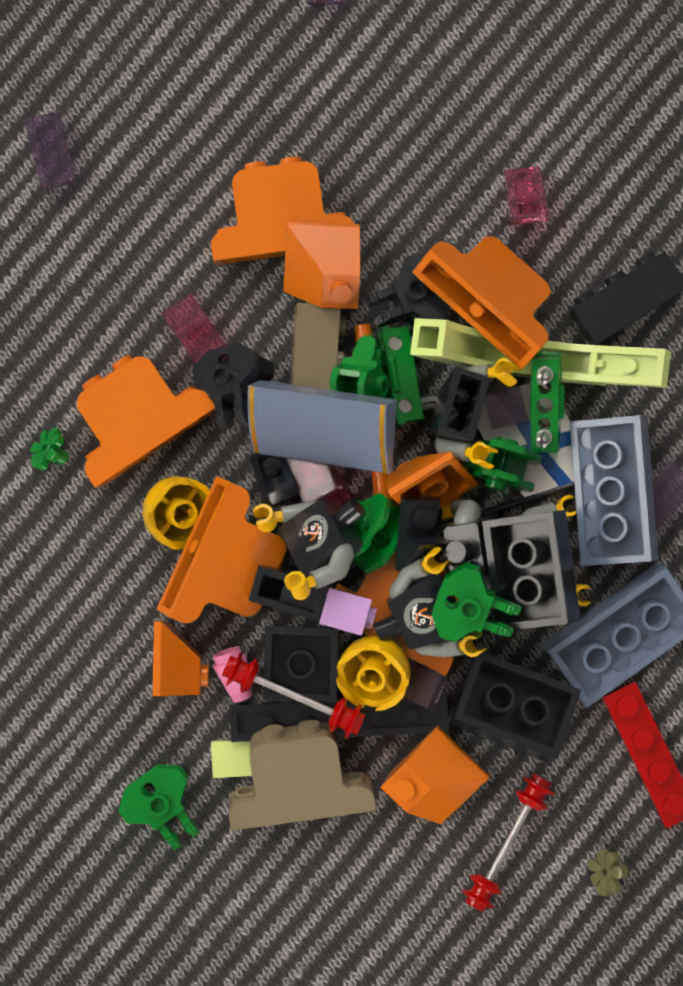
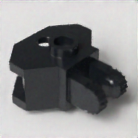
(409, 296)
(229, 380)

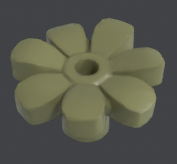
(607, 872)

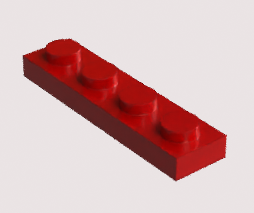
(647, 751)

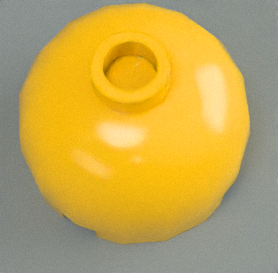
(173, 509)
(373, 673)

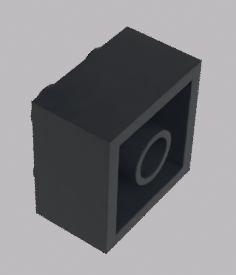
(301, 661)

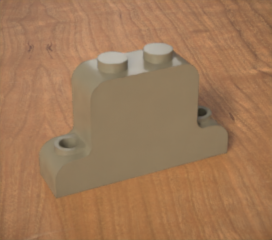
(298, 779)

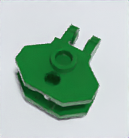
(362, 372)
(508, 465)
(378, 532)
(473, 607)
(162, 805)

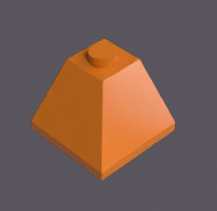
(323, 263)
(431, 475)
(176, 663)
(434, 778)

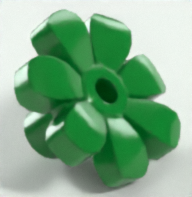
(48, 449)

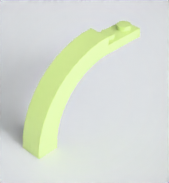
(581, 363)

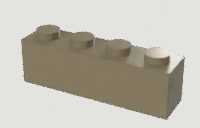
(315, 345)

